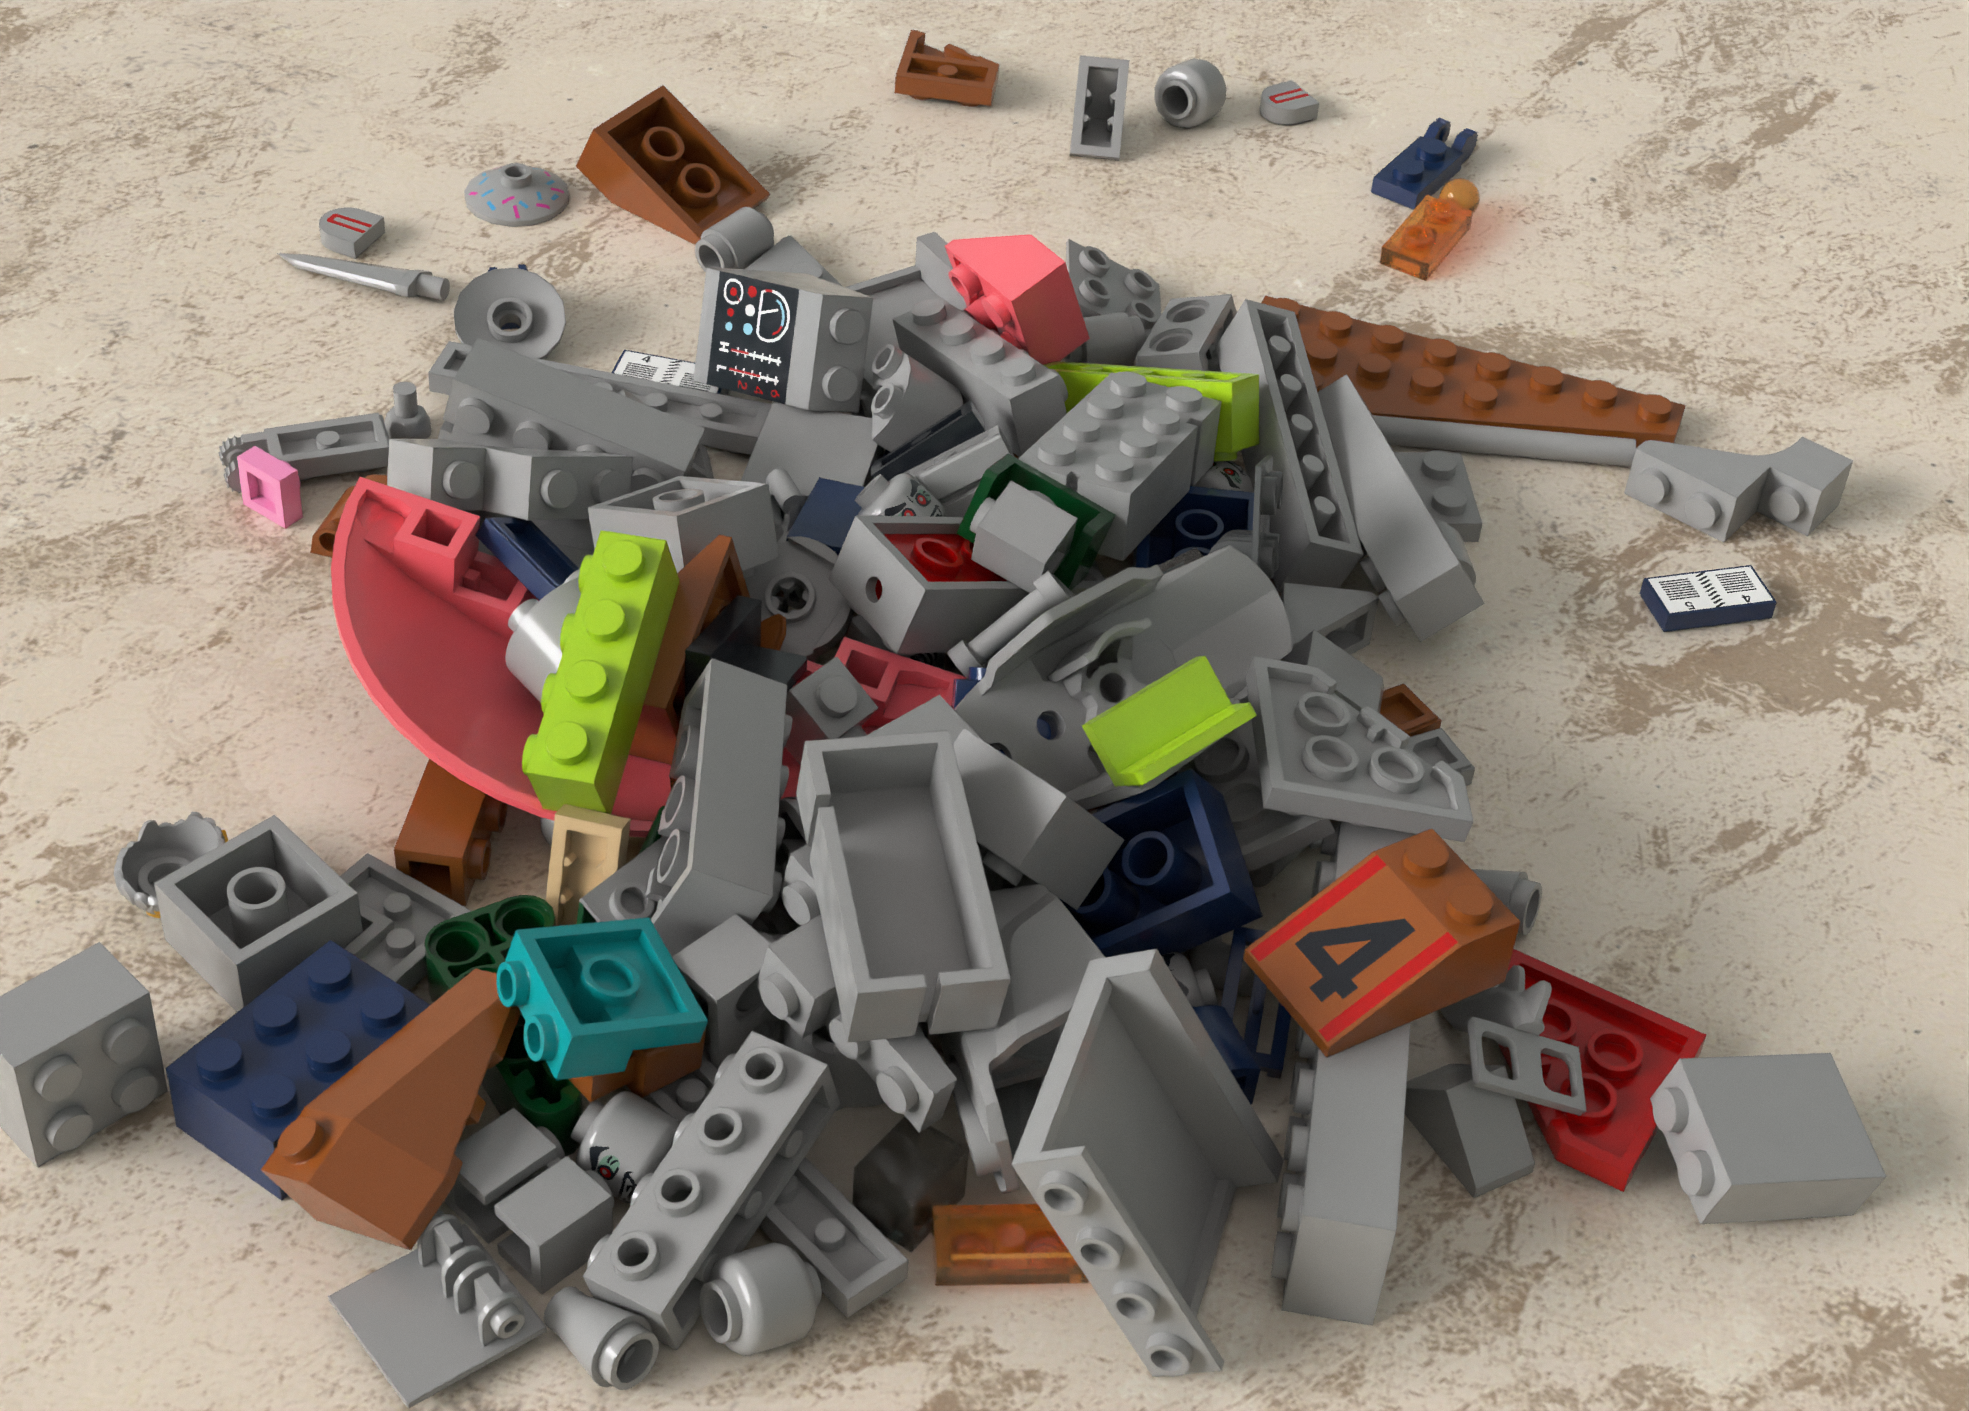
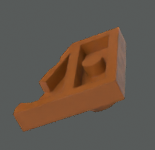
(945, 75)

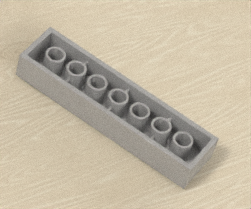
(1342, 1148)

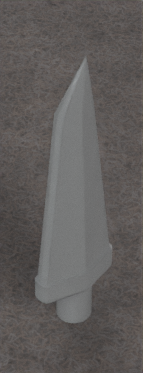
(396, 280)

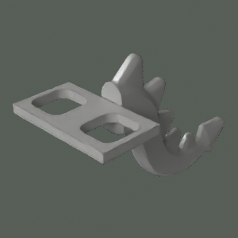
(1515, 1021)

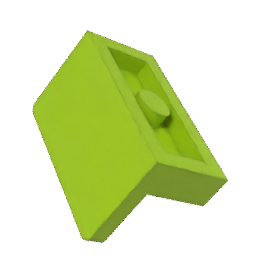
(1164, 723)

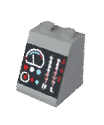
(783, 338)

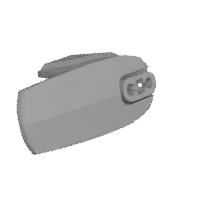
(1112, 645)
(1006, 1065)

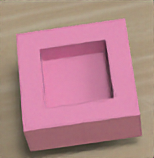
(270, 486)

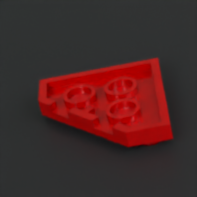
(1623, 1062)

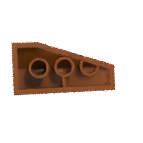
(385, 1134)

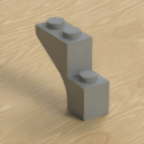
(506, 479)
(1724, 489)

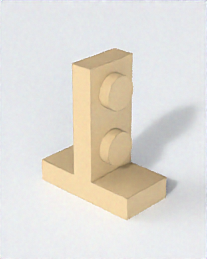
(584, 853)

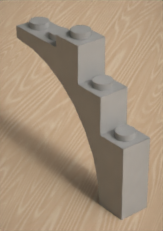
(801, 986)

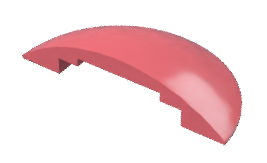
(432, 636)

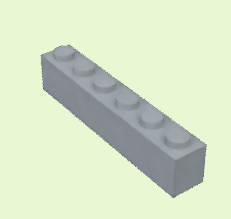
(1315, 517)
(1393, 522)

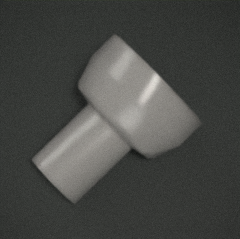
(407, 418)

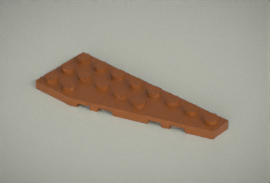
(1450, 383)

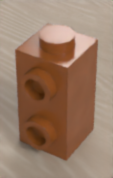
(448, 834)

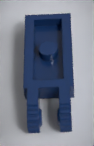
(1424, 165)

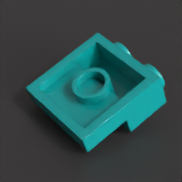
(597, 995)

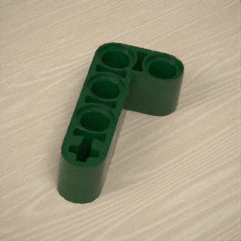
(482, 942)

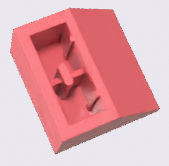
(1019, 293)

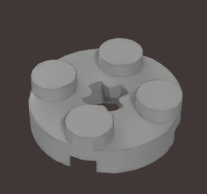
(826, 613)

